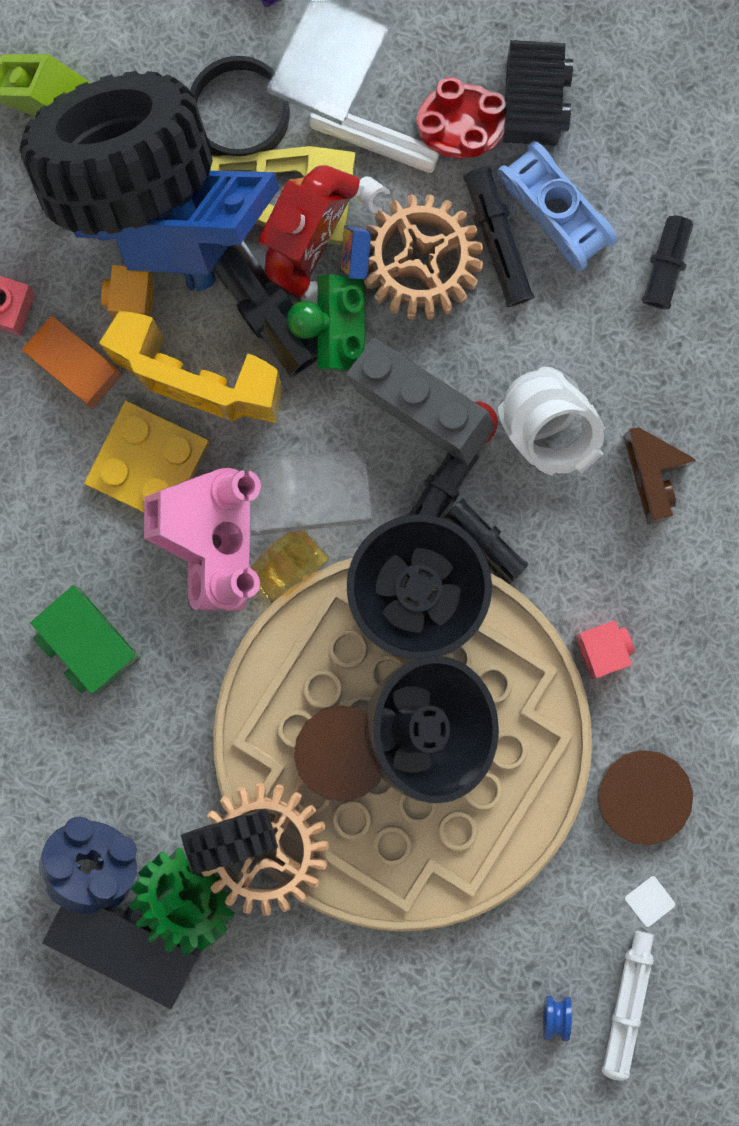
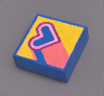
(355, 252)

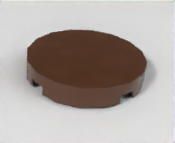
(334, 755)
(645, 797)

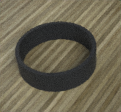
(241, 63)

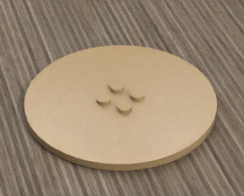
(390, 855)

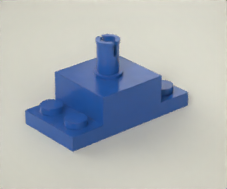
(201, 230)

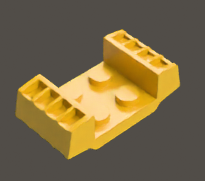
(134, 345)

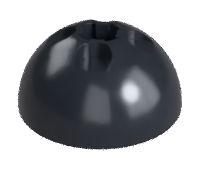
(434, 557)
(432, 729)

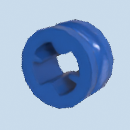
(557, 1018)

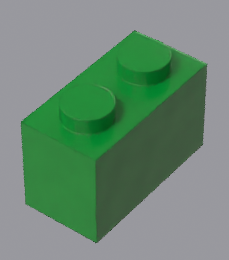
(83, 641)

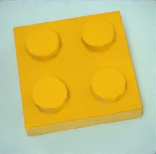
(144, 457)

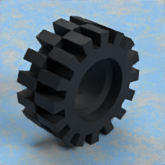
(229, 841)

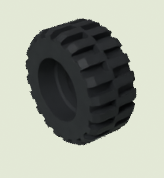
(116, 152)

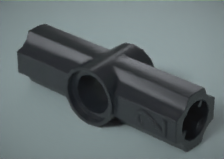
(264, 308)

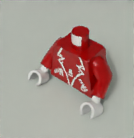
(305, 222)

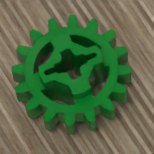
(181, 905)

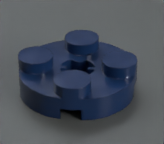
(91, 841)

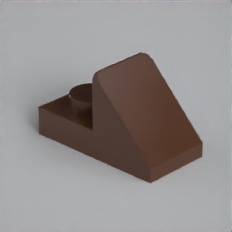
(649, 460)

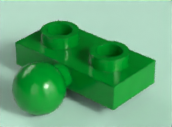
(336, 320)

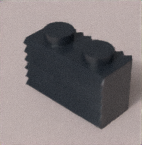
(535, 92)

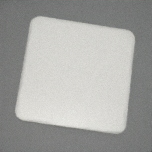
(650, 901)

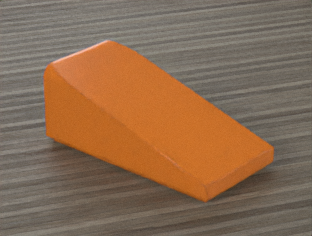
(72, 362)

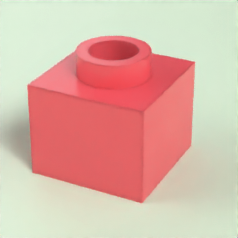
(17, 305)
(605, 649)

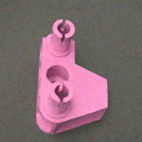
(186, 519)

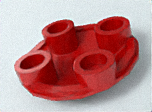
(461, 119)

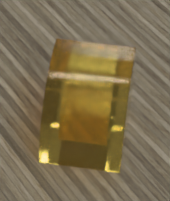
(288, 564)

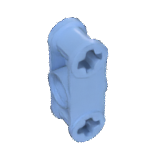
(576, 232)

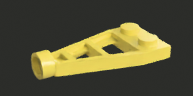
(291, 160)

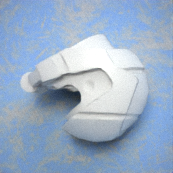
(544, 405)

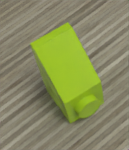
(34, 81)

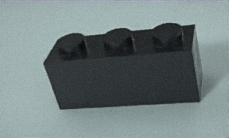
(121, 951)

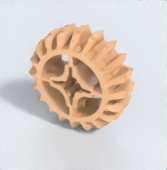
(405, 222)
(300, 872)

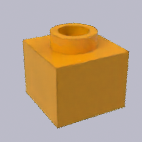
(128, 291)

